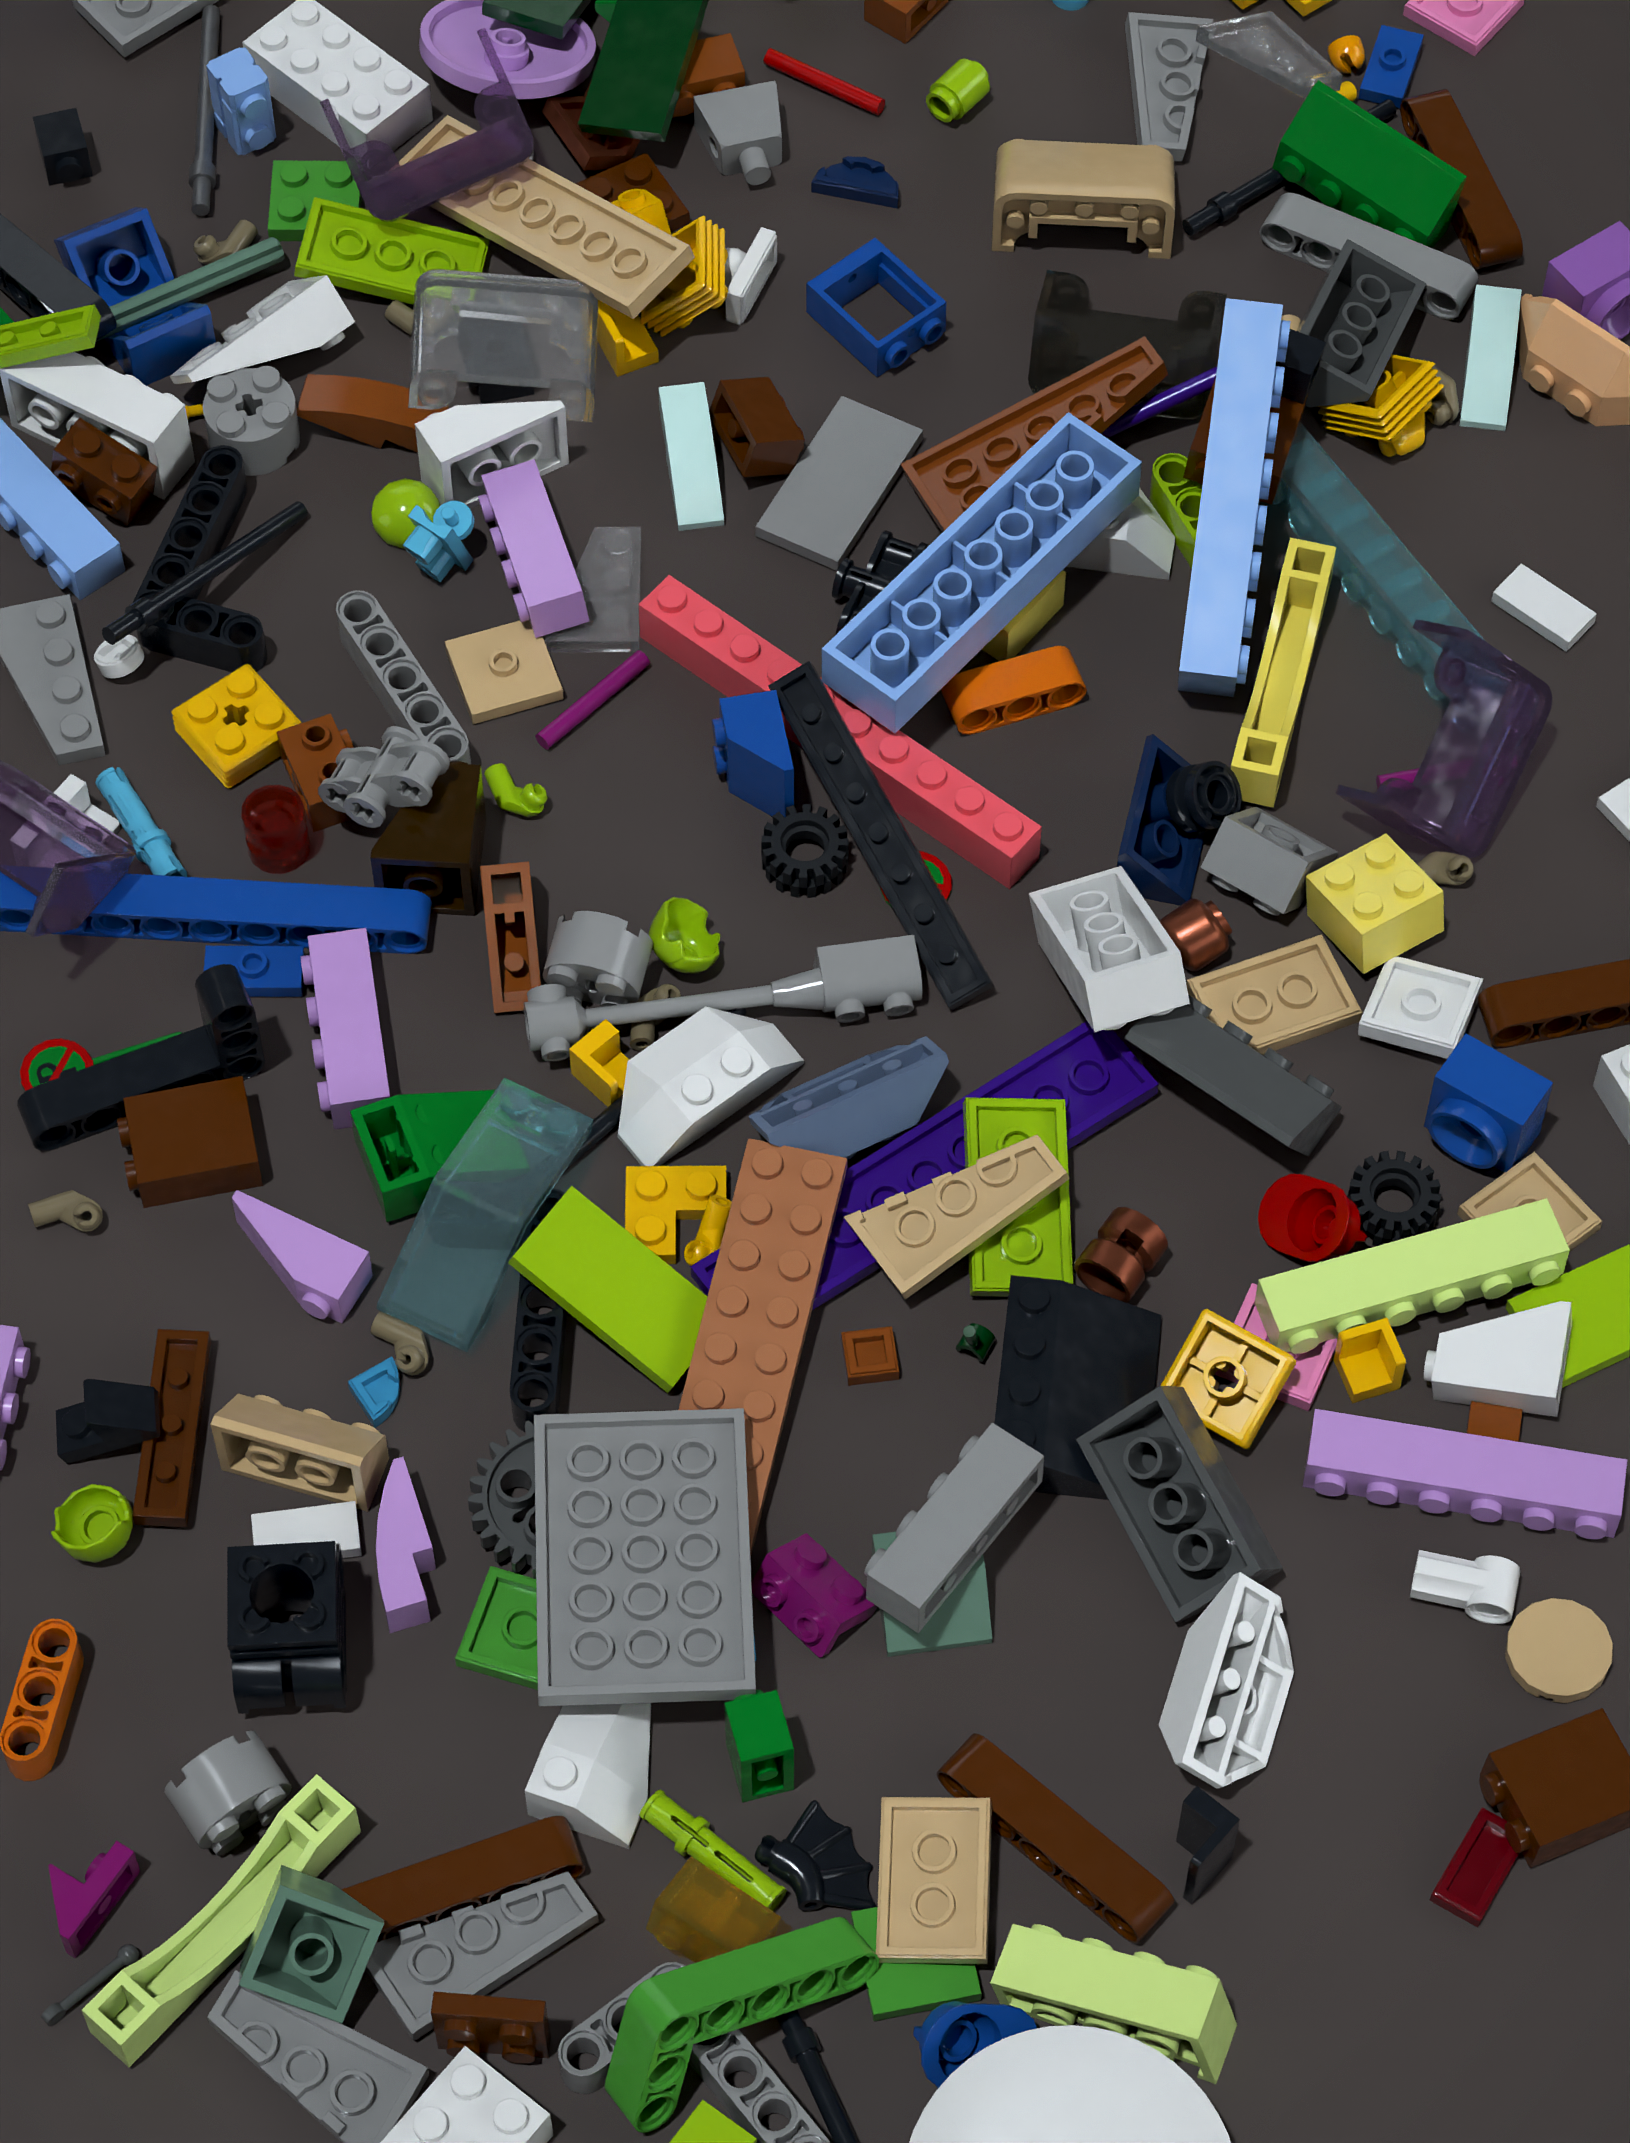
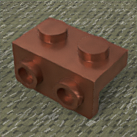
(589, 149)

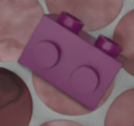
(811, 1593)

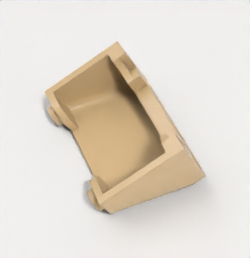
(1084, 188)

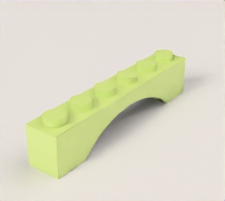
(164, 1983)

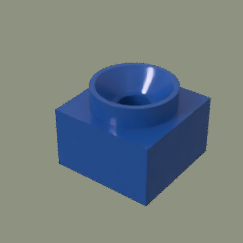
(1486, 1106)

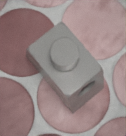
(741, 130)

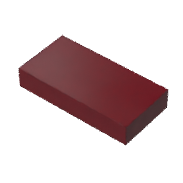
(1476, 1869)

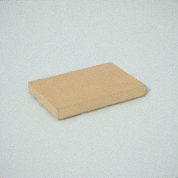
(1280, 995)
(934, 1880)

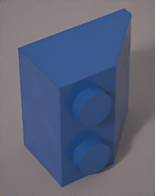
(117, 256)
(754, 751)

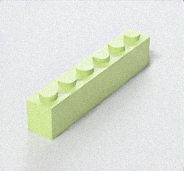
(1413, 1276)

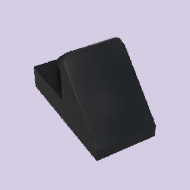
(107, 1420)

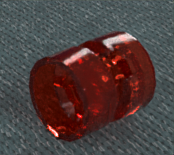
(275, 829)

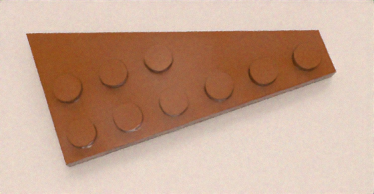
(969, 463)

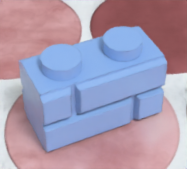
(241, 101)

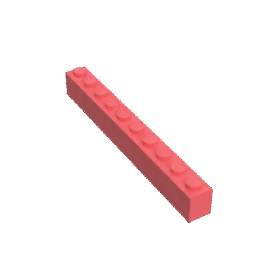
(914, 779)

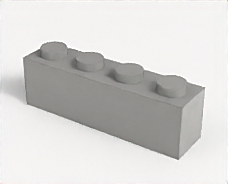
(953, 1526)

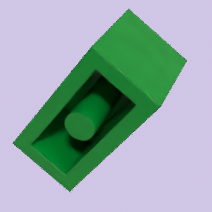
(759, 1745)

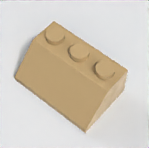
(300, 1450)

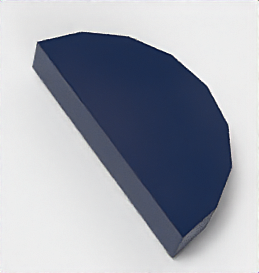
(857, 180)

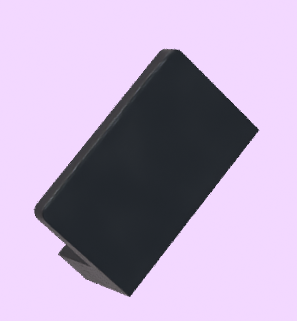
(1209, 1835)

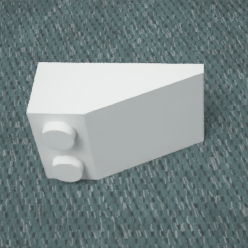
(484, 438)

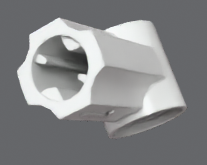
(1479, 1586)

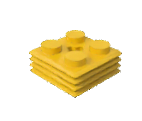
(697, 285)
(1399, 396)
(212, 722)
(1259, 1366)

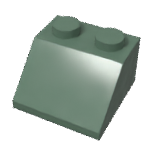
(957, 1623)
(310, 1945)

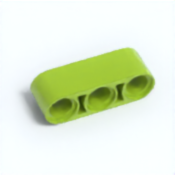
(1176, 500)

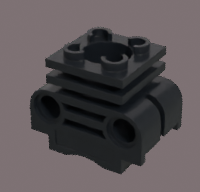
(293, 1655)

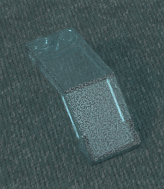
(481, 1212)

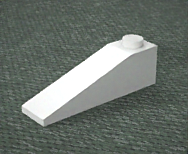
(594, 1770)

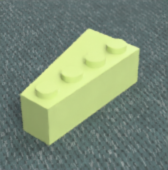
(1134, 1995)

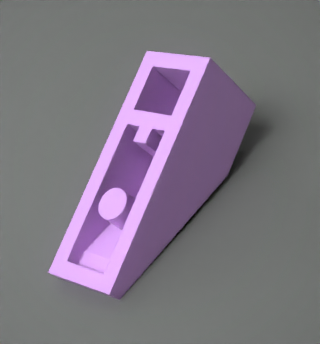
(313, 1264)

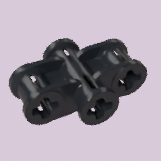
(863, 585)

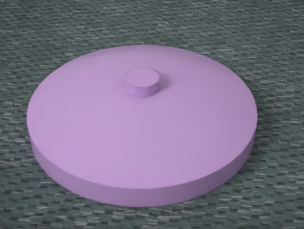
(532, 61)

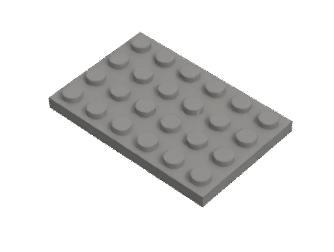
(642, 1557)

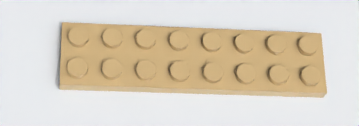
(563, 228)

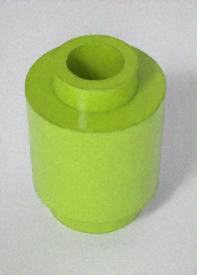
(958, 90)

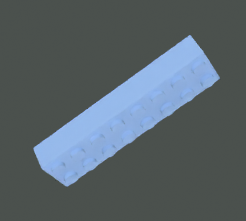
(1231, 488)
(980, 572)

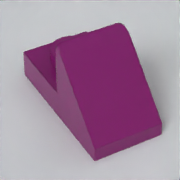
(85, 1906)

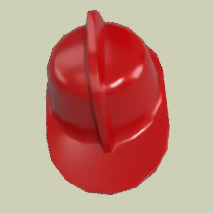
(1309, 1218)

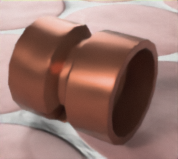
(1121, 1254)

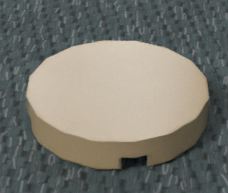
(1558, 1650)

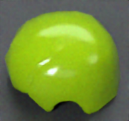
(394, 505)
(682, 936)
(93, 1523)

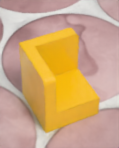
(600, 1063)
(1369, 1360)

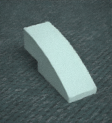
(1490, 357)
(691, 456)

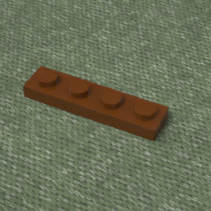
(170, 1460)

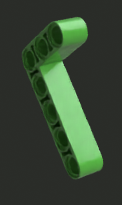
(721, 1996)

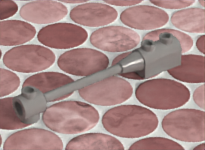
(842, 981)

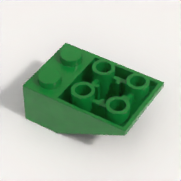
(409, 1140)

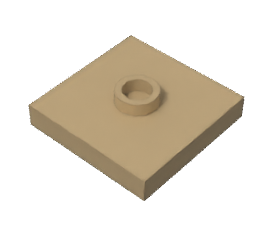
(503, 671)

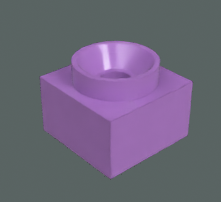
(1595, 279)

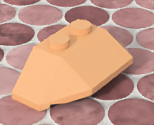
(1574, 361)

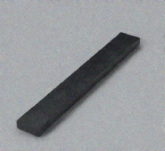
(881, 836)

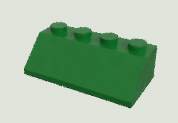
(1368, 168)

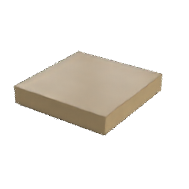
(1531, 1182)

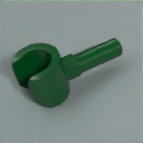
(977, 1340)

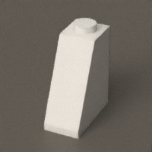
(1505, 1360)

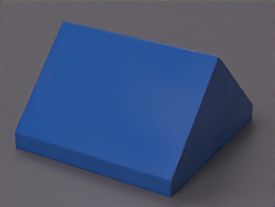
(163, 342)

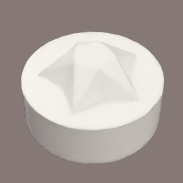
(120, 658)

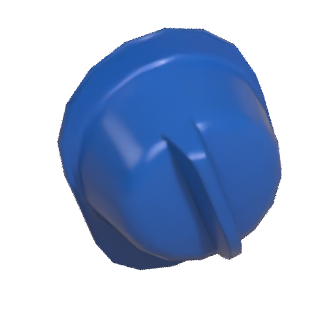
(961, 2030)

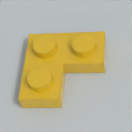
(666, 1194)

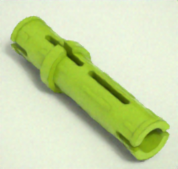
(666, 1814)

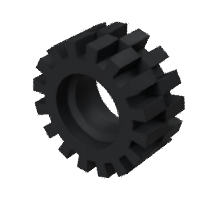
(805, 827)
(1399, 1175)

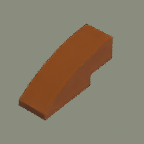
(361, 409)

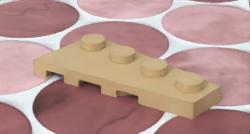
(940, 1223)

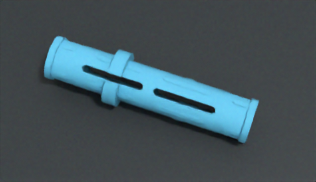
(149, 841)

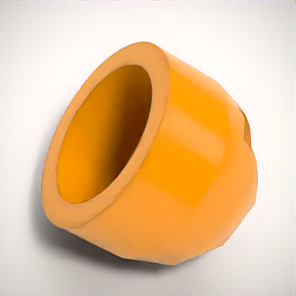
(1346, 53)

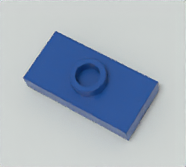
(1391, 65)
(263, 969)

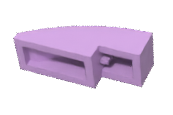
(402, 1551)

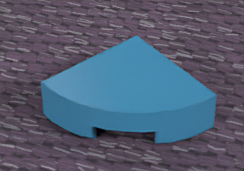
(377, 1390)

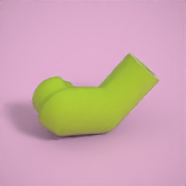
(522, 801)

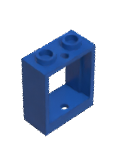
(855, 275)

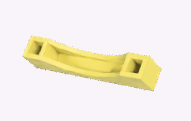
(1283, 670)

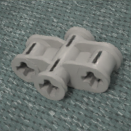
(392, 775)

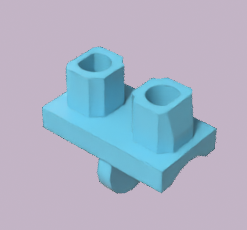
(439, 543)

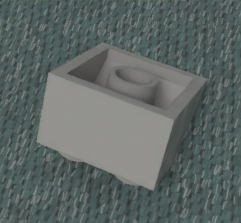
(1265, 859)

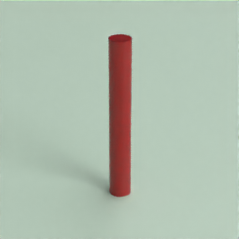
(824, 81)

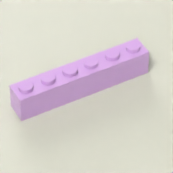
(1465, 1474)

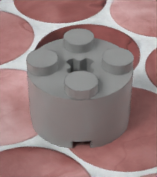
(253, 414)
(598, 959)
(228, 1792)

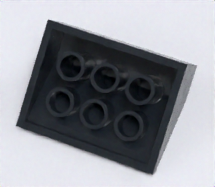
(1066, 1369)

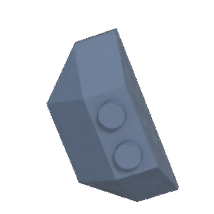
(857, 1102)

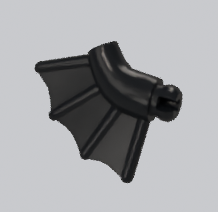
(819, 1863)

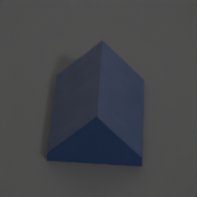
(1153, 848)

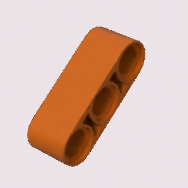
(1014, 690)
(46, 1722)

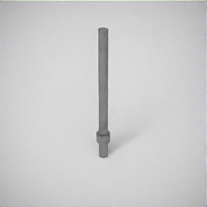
(202, 171)

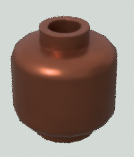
(1198, 932)

